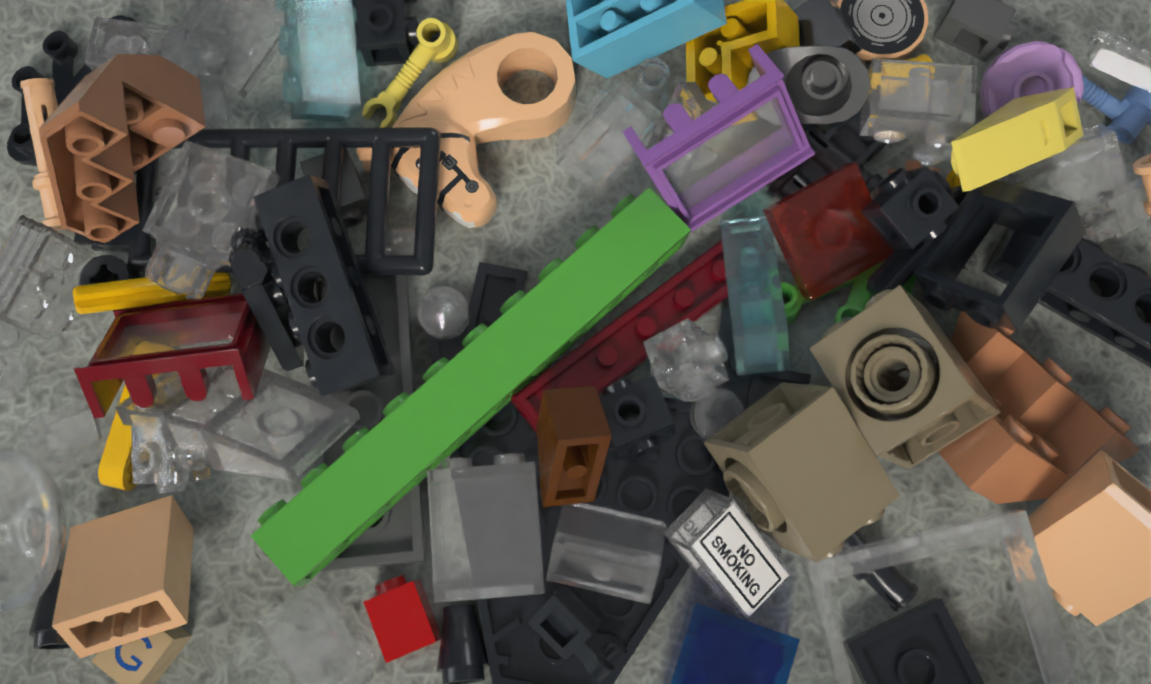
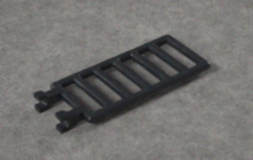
(334, 143)

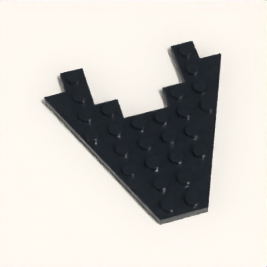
(649, 487)

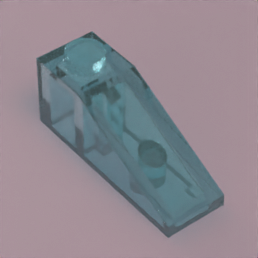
(754, 296)

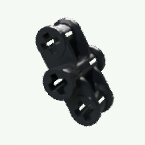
(832, 150)

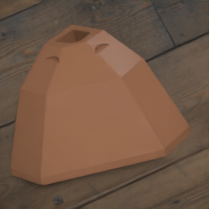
(109, 130)
(1042, 425)

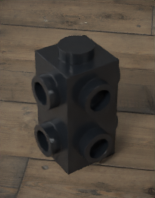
(385, 31)

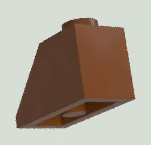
(571, 445)

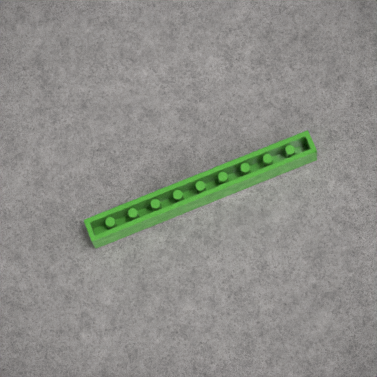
(469, 389)

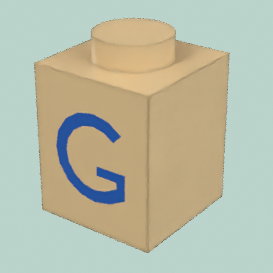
(142, 659)

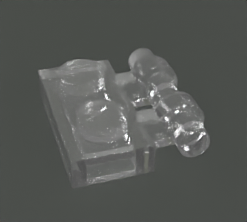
(1120, 58)

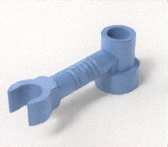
(1127, 115)

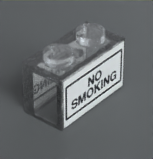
(728, 552)

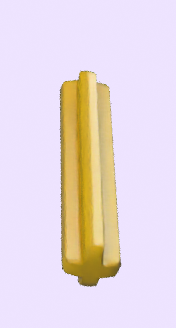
(136, 293)

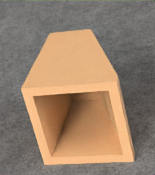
(1096, 540)

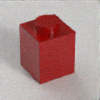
(401, 617)

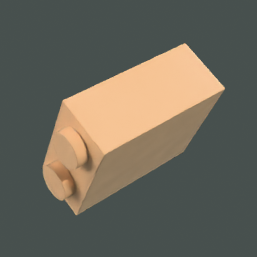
(125, 577)

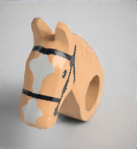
(470, 110)

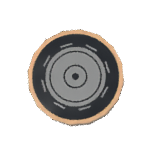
(886, 26)

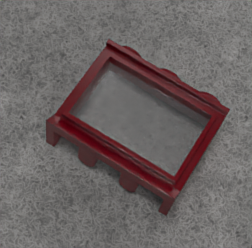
(179, 339)

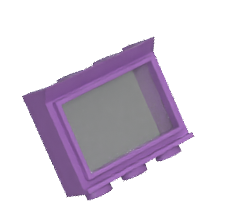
(729, 148)

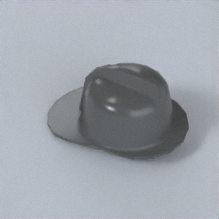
(822, 81)

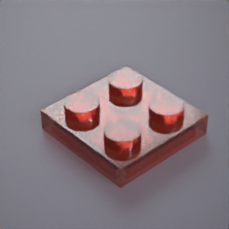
(826, 233)

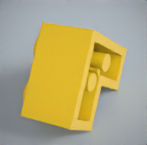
(727, 48)

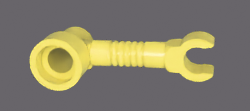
(437, 51)

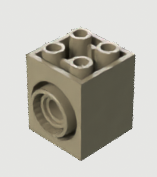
(902, 379)
(802, 469)

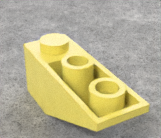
(1016, 137)

